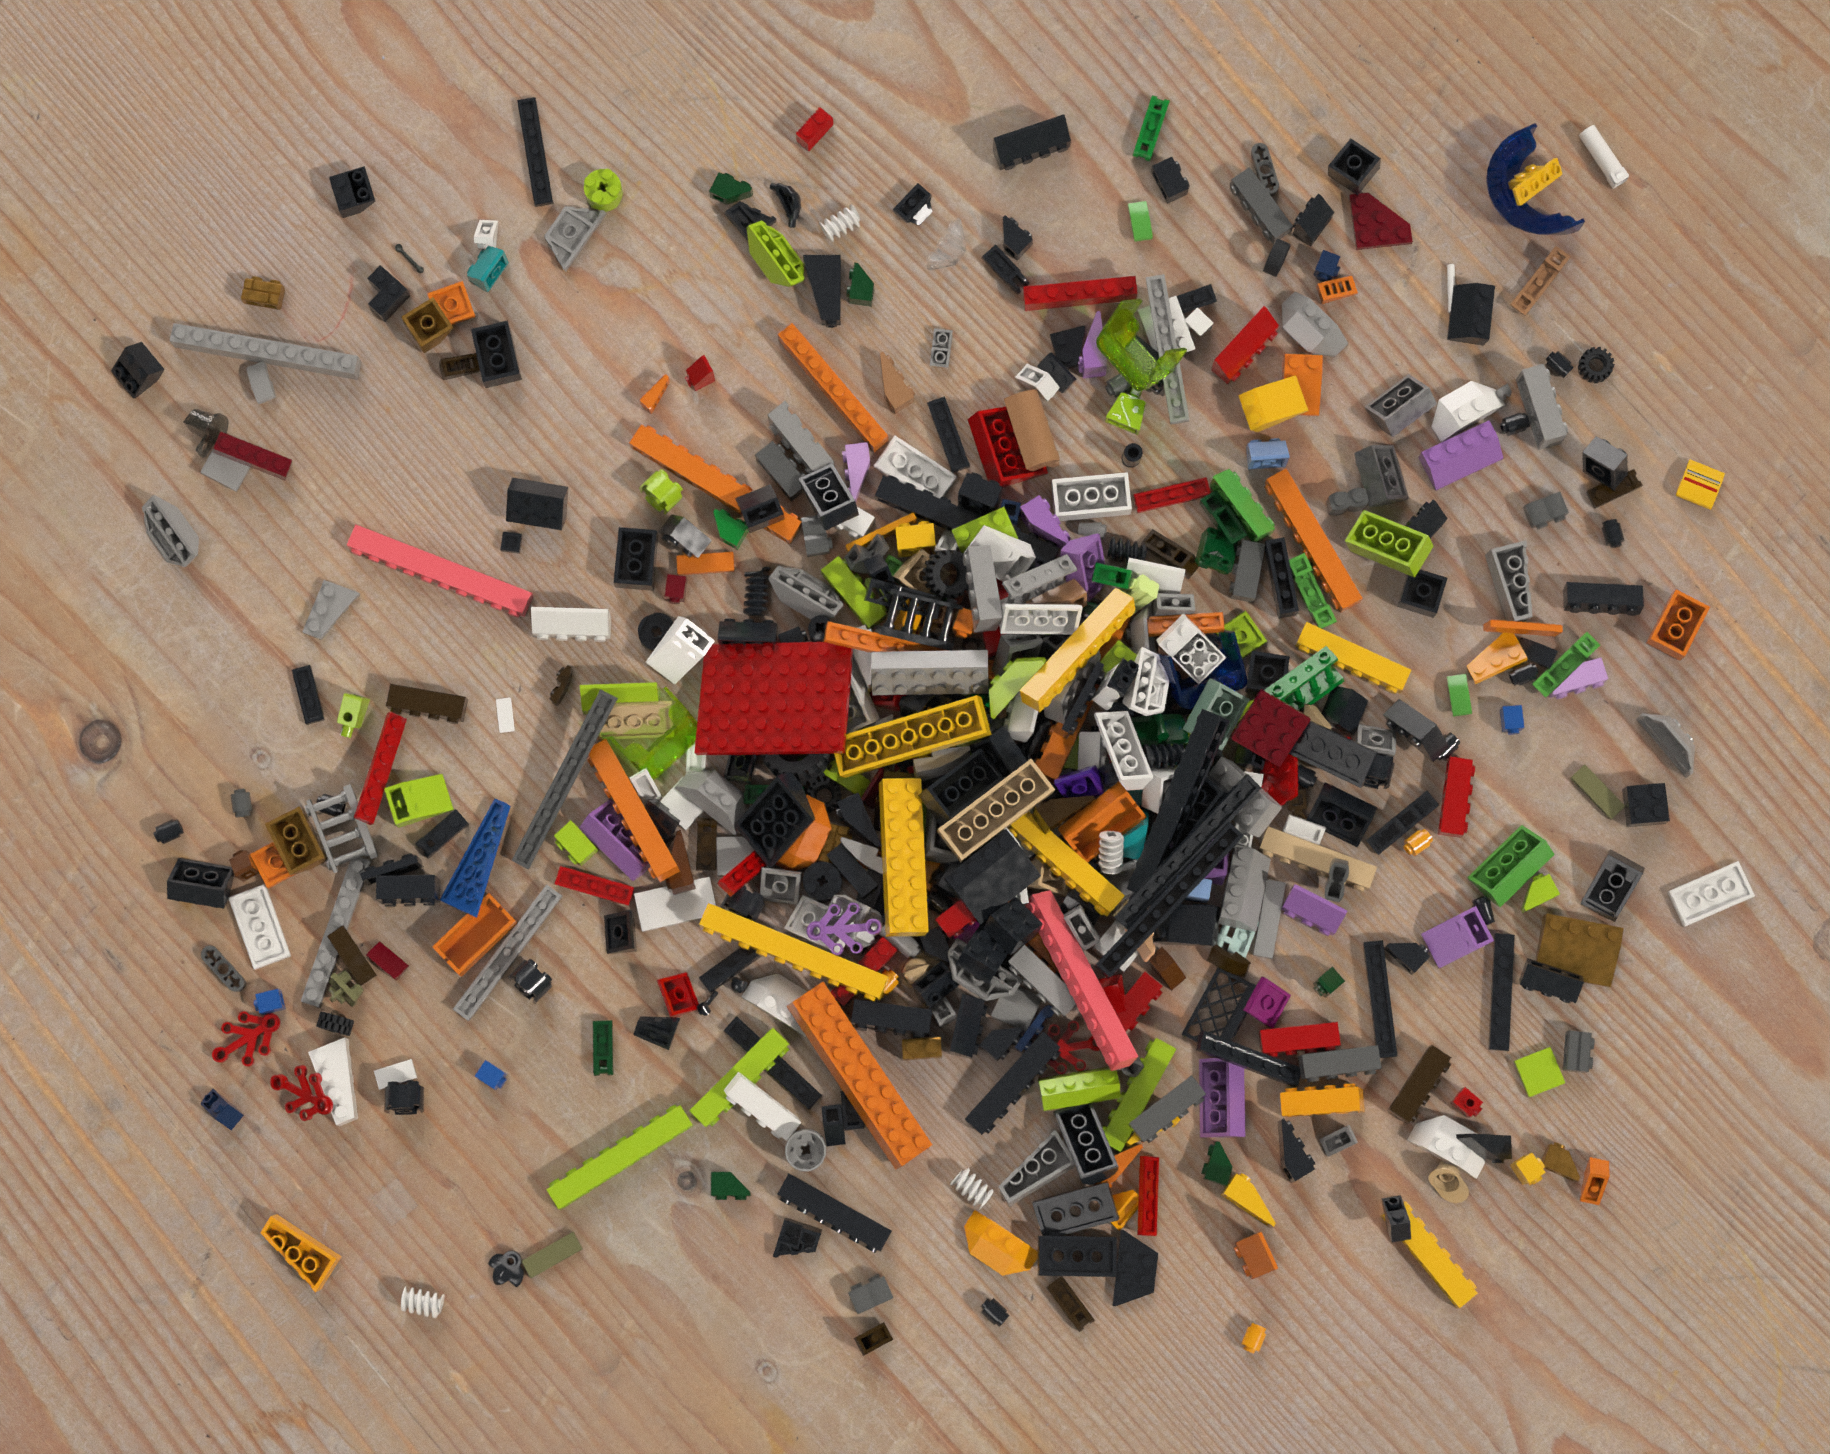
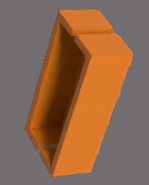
(1109, 812)
(475, 936)

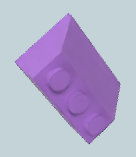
(1085, 554)
(1313, 910)

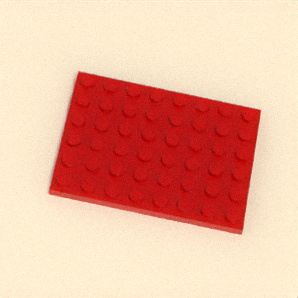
(774, 699)

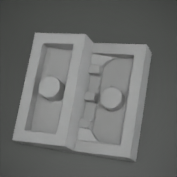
(225, 471)

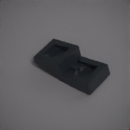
(1538, 653)

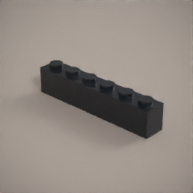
(1012, 1083)
(834, 1212)

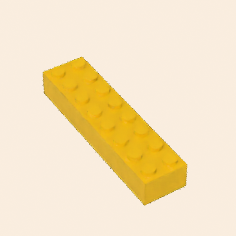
(913, 736)
(903, 857)

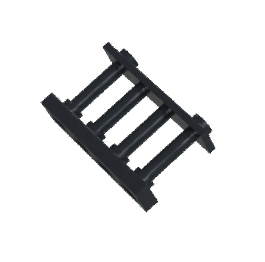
(924, 635)

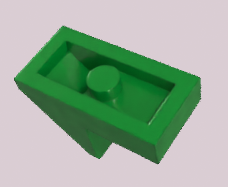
(1112, 575)

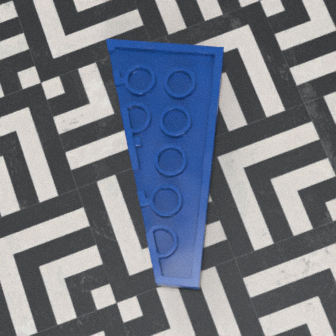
(472, 874)

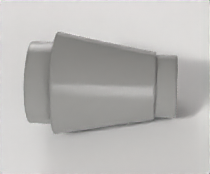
(1092, 528)

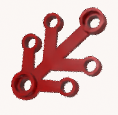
(250, 1037)
(1066, 1048)
(322, 1102)

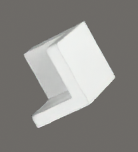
(1198, 322)

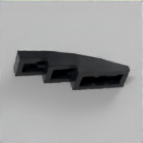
(1402, 822)

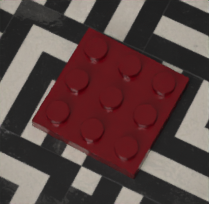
(1270, 728)

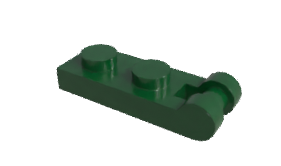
(603, 1047)

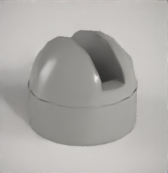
(1504, 390)

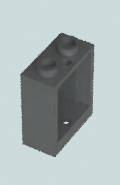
(1008, 644)

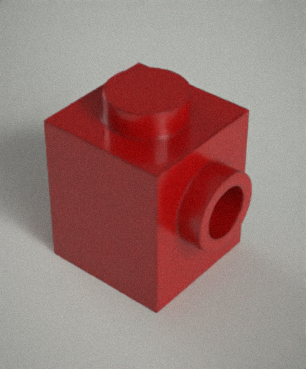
(1467, 1103)

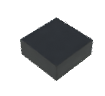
(511, 542)

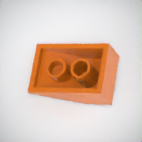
(1309, 375)
(1255, 1255)

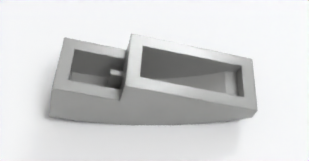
(939, 762)
(864, 854)

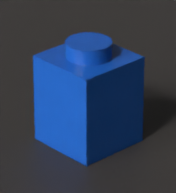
(1512, 719)
(269, 1001)
(491, 1075)

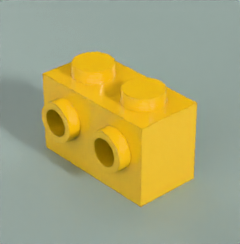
(1528, 1169)

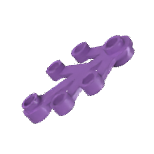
(841, 929)

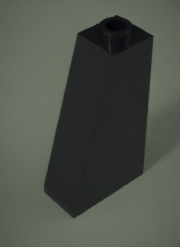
(825, 283)

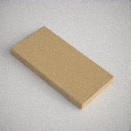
(637, 720)

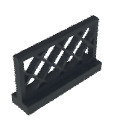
(1238, 1015)

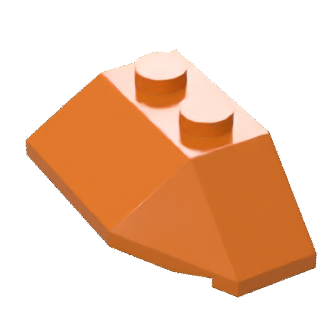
(811, 842)

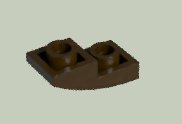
(564, 679)
(1234, 963)

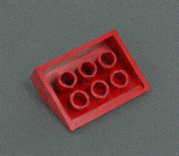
(999, 447)

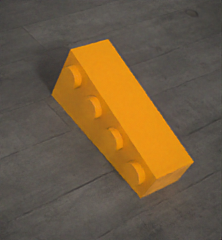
(1322, 1101)
(303, 1252)

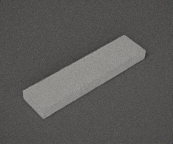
(1269, 919)

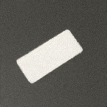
(505, 715)

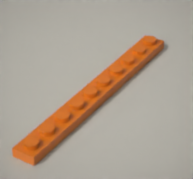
(875, 642)

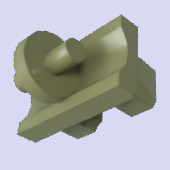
(341, 991)

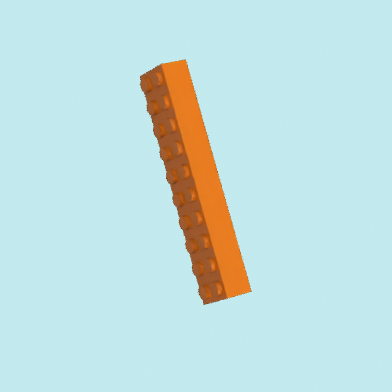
(859, 1075)

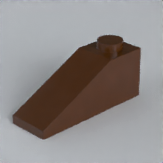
(683, 880)

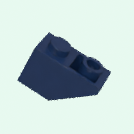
(221, 1109)

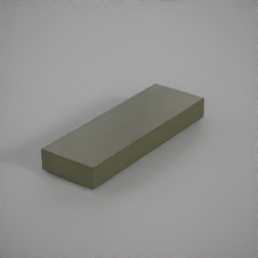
(1597, 792)
(552, 1255)

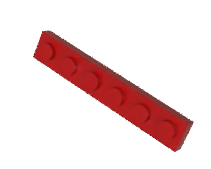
(380, 768)

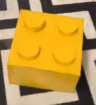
(915, 537)

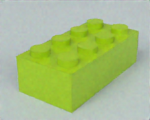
(1389, 543)

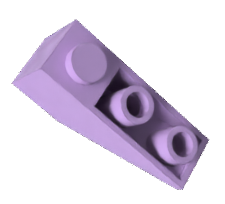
(858, 465)
(1586, 675)

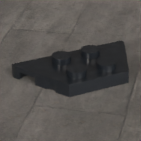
(1134, 1270)

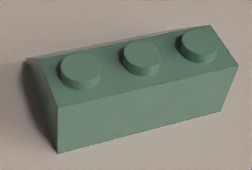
(1220, 701)

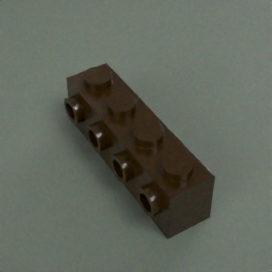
(426, 703)
(1418, 1085)

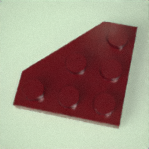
(1377, 224)

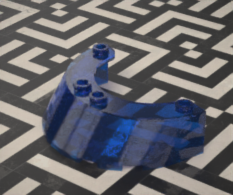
(1502, 168)

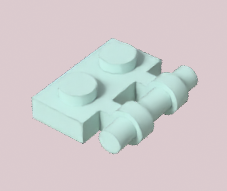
(1239, 942)

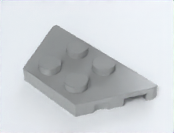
(571, 233)

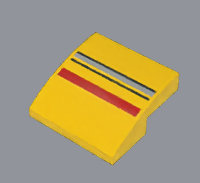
(1700, 484)

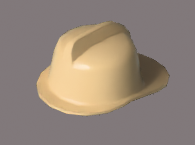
(914, 968)
(1448, 1183)

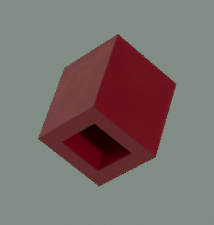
(675, 589)

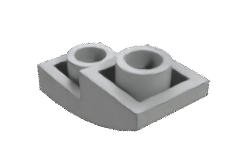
(941, 348)
(260, 382)

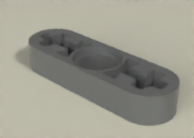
(1266, 155)
(217, 955)

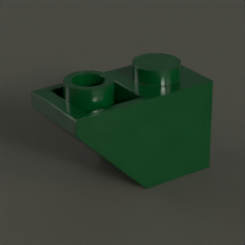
(728, 190)
(861, 287)
(1328, 982)
(1218, 1167)
(726, 1184)

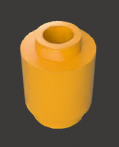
(1417, 842)
(892, 982)
(1253, 1338)

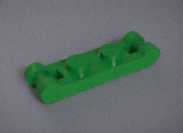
(1151, 128)

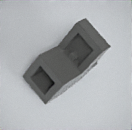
(859, 553)

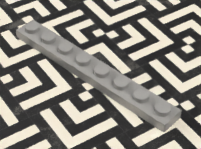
(1166, 341)
(340, 916)
(507, 952)

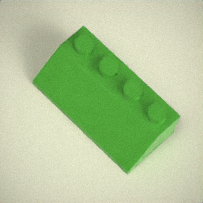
(1243, 506)
(1511, 865)

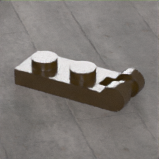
(1602, 494)
(706, 845)
(1069, 1303)

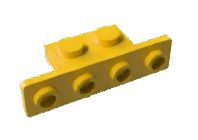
(1533, 180)

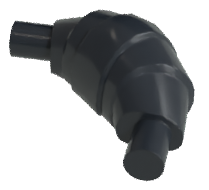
(789, 200)
(1034, 744)

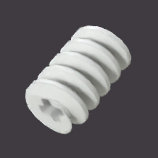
(840, 223)
(1111, 852)
(972, 1188)
(422, 1303)

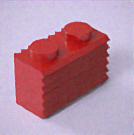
(814, 129)

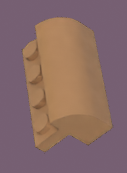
(1032, 430)

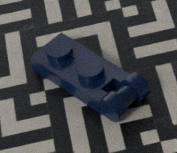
(1035, 1028)

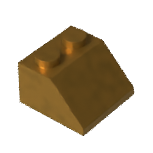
(427, 324)

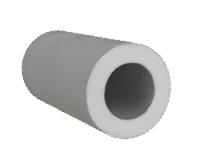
(905, 944)

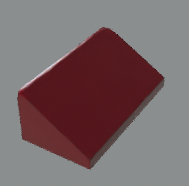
(870, 794)
(387, 960)

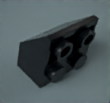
(352, 191)
(1313, 220)
(137, 369)
(760, 508)
(1428, 520)

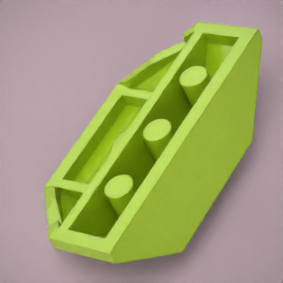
(774, 255)
(1011, 681)

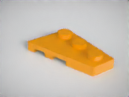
(1496, 658)

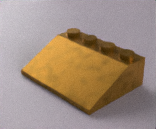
(1580, 947)

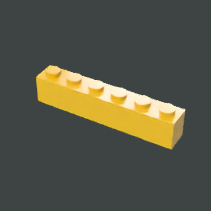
(1355, 658)
(1437, 1262)

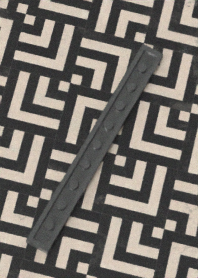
(564, 779)

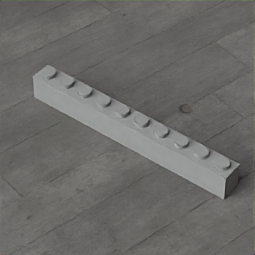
(265, 350)

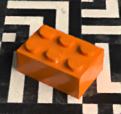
(1678, 625)

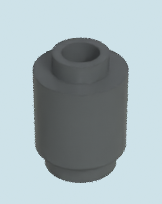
(1117, 385)
(241, 803)

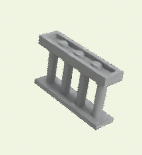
(1038, 580)
(361, 831)

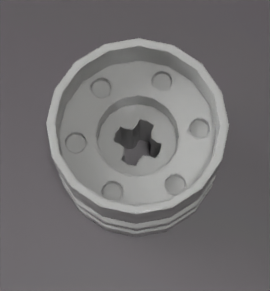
(794, 1151)

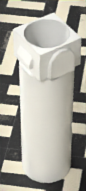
(1604, 156)

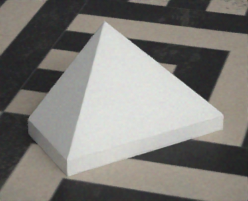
(947, 542)
(645, 786)

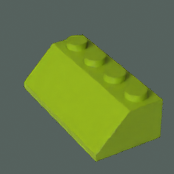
(624, 692)
(1079, 1088)

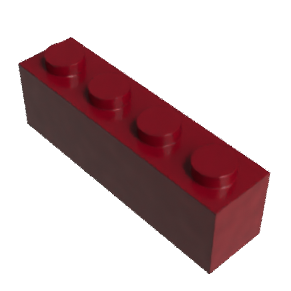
(252, 456)

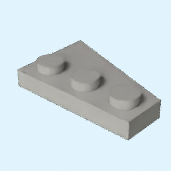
(328, 607)

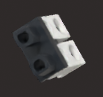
(1115, 683)

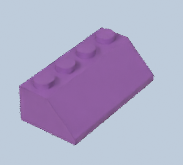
(1461, 455)
(608, 833)
(1224, 1103)

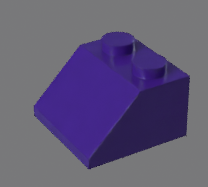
(1081, 783)

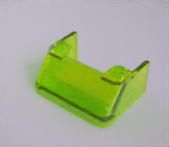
(1128, 355)
(668, 747)

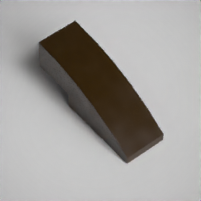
(351, 955)

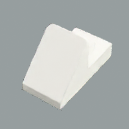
(486, 233)

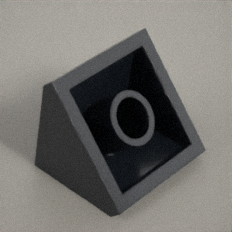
(1344, 709)
(741, 768)
(620, 932)

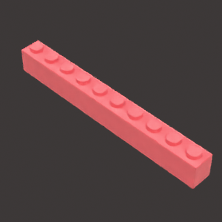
(439, 570)
(1082, 982)

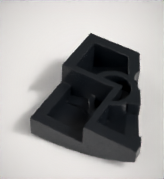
(662, 819)
(796, 1238)

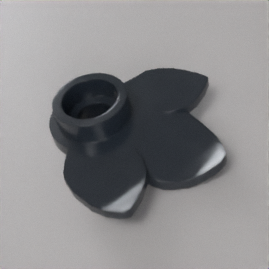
(506, 1271)

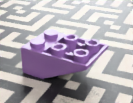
(1042, 523)
(1457, 937)

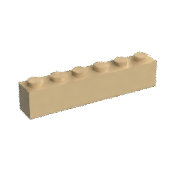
(1314, 857)

